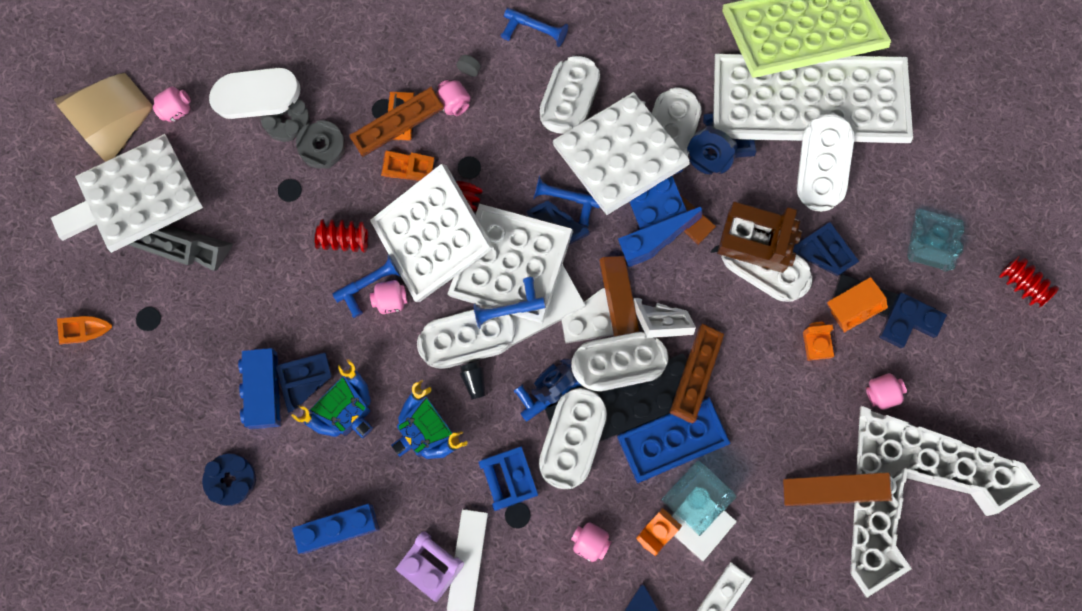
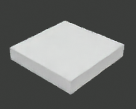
(709, 539)

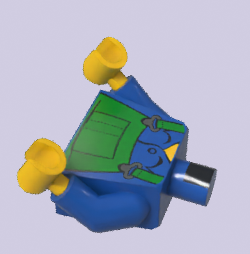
(341, 407)
(424, 428)

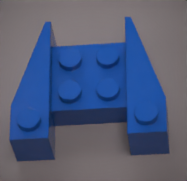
(660, 220)

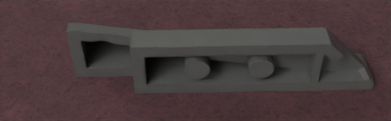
(185, 247)

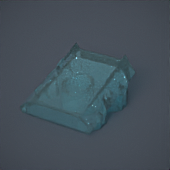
(935, 240)
(699, 498)

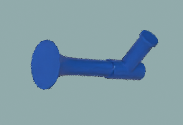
(516, 17)
(581, 198)
(346, 293)
(531, 304)
(532, 408)

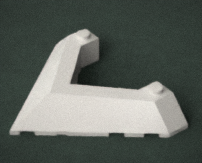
(926, 457)

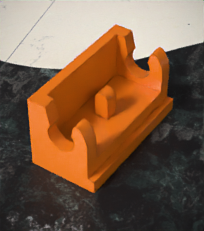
(857, 304)

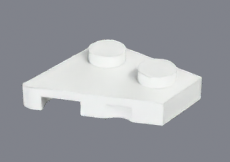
(663, 320)
(590, 321)

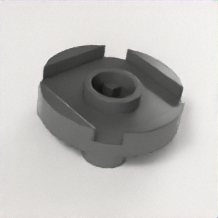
(287, 131)
(323, 157)

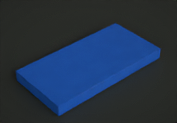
(672, 442)

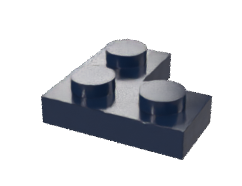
(910, 314)

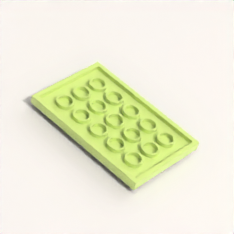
(802, 32)

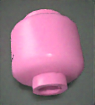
(453, 97)
(171, 104)
(389, 297)
(886, 391)
(591, 542)

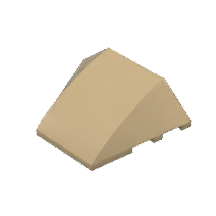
(106, 113)

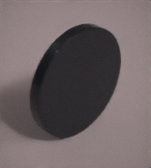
(380, 108)
(469, 167)
(289, 190)
(148, 319)
(517, 515)

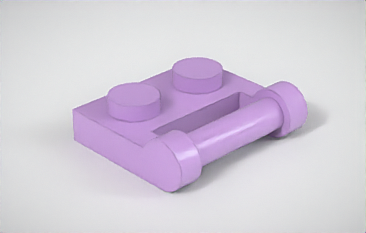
(424, 573)

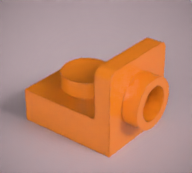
(818, 341)
(658, 532)

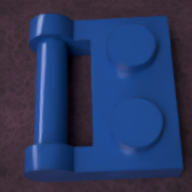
(516, 475)

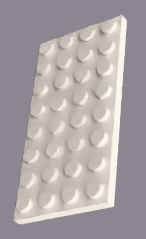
(778, 106)

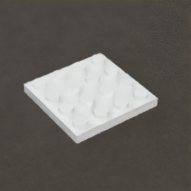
(620, 153)
(138, 193)
(431, 233)
(520, 250)

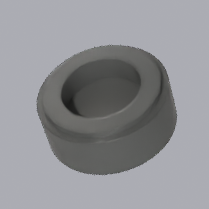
(468, 65)

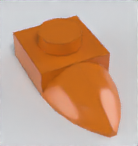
(81, 329)

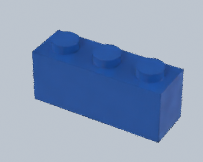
(259, 389)
(335, 529)

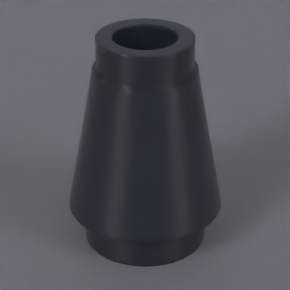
(473, 378)

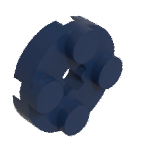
(720, 142)
(553, 382)
(219, 491)

